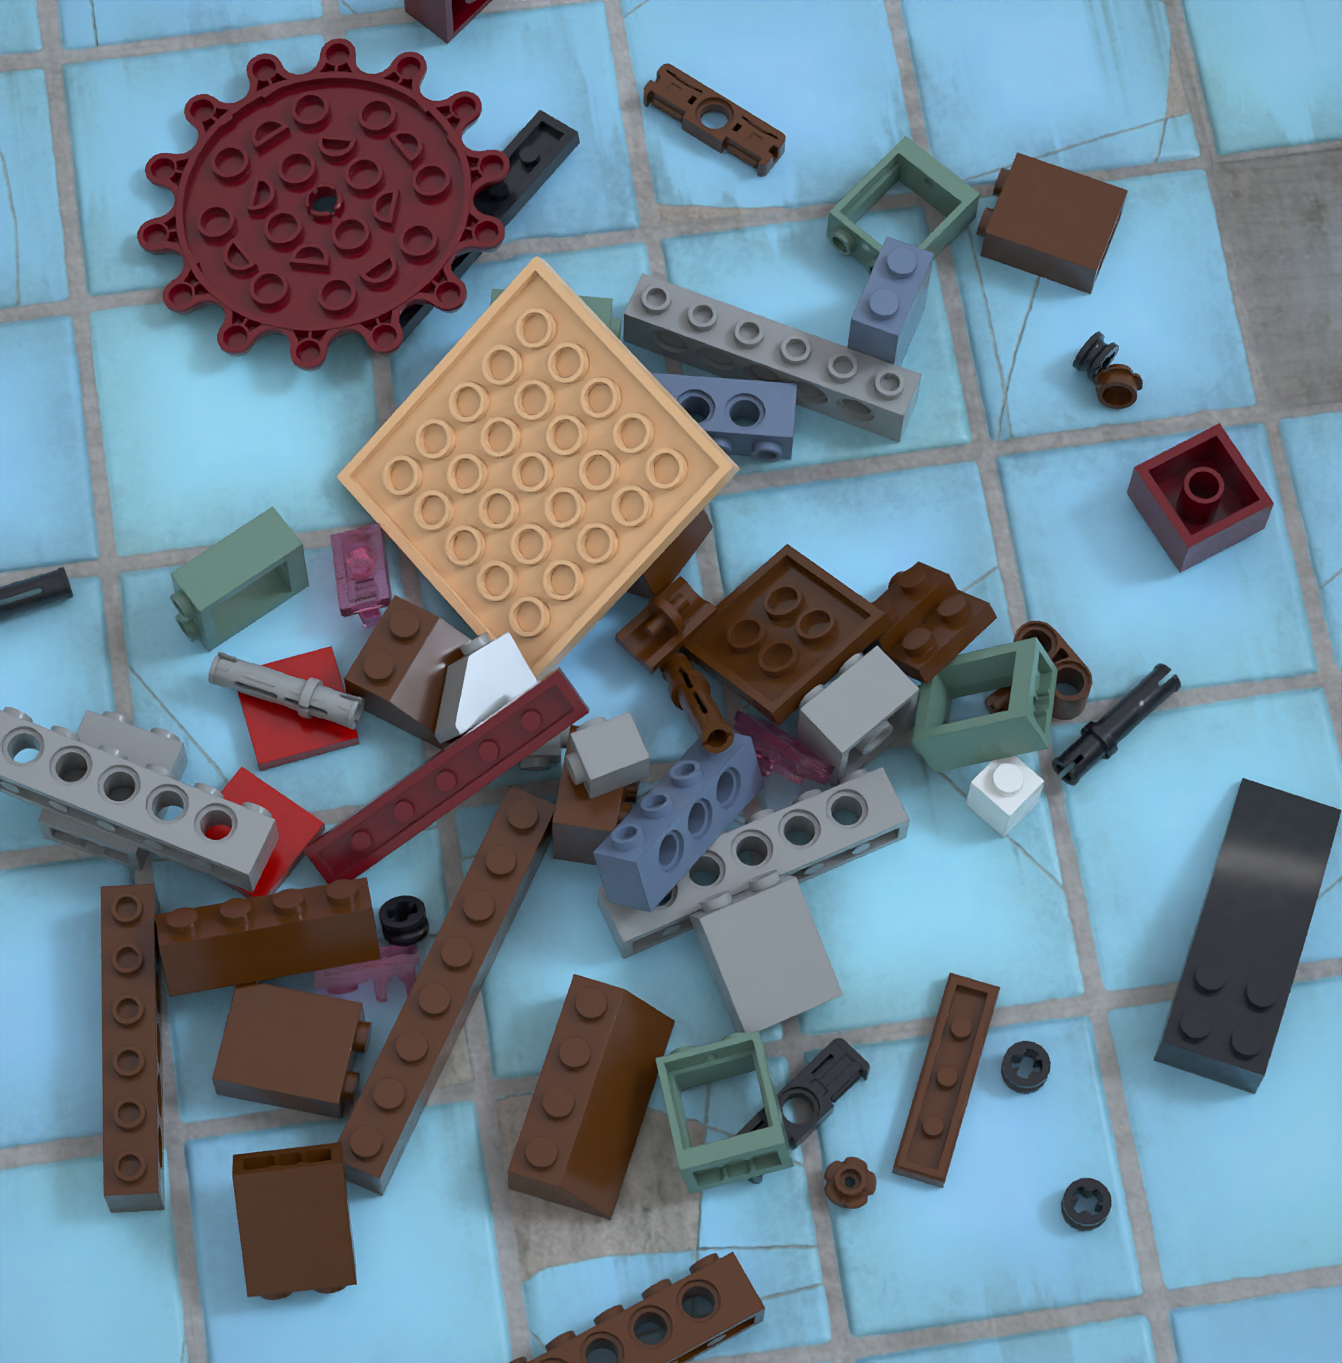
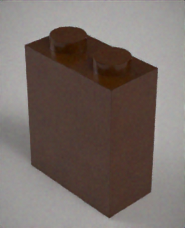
(1051, 222)
(291, 1049)
(294, 1220)

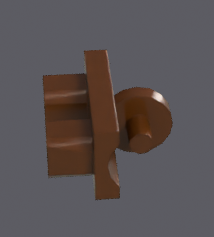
(665, 625)

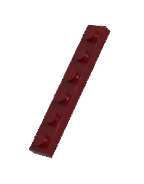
(447, 778)

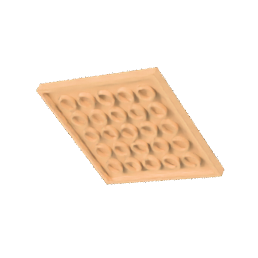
(537, 470)

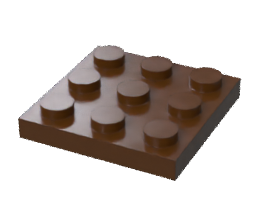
(784, 633)

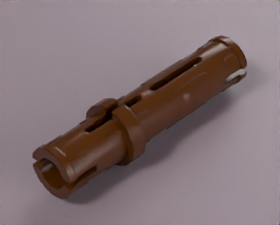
(692, 694)

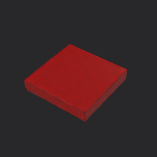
(279, 732)
(294, 826)

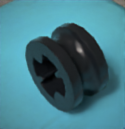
(1095, 355)
(406, 932)
(1035, 1079)
(1087, 1188)

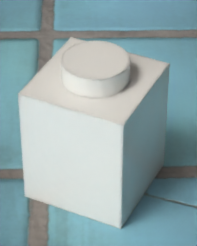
(1004, 793)

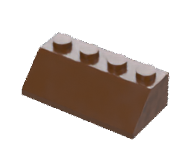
(267, 936)
(590, 1098)

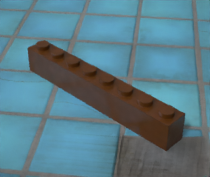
(446, 989)

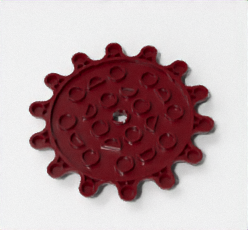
(315, 275)

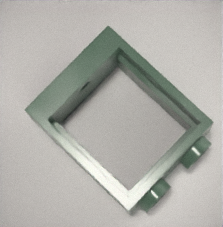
(924, 177)
(239, 580)
(992, 736)
(736, 1156)

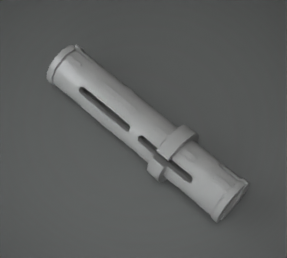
(305, 696)

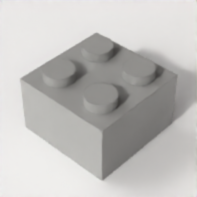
(857, 713)

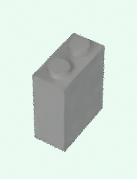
(141, 748)
(765, 952)

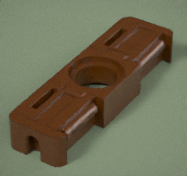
(741, 136)

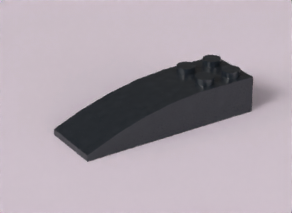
(1249, 937)

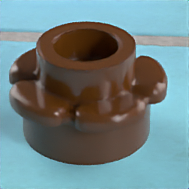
(1117, 386)
(846, 1196)

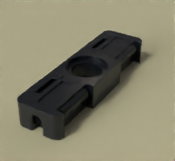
(820, 1084)

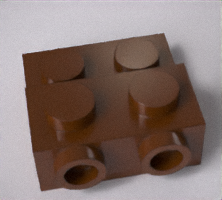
(928, 621)

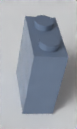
(891, 302)

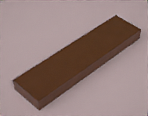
(946, 1080)

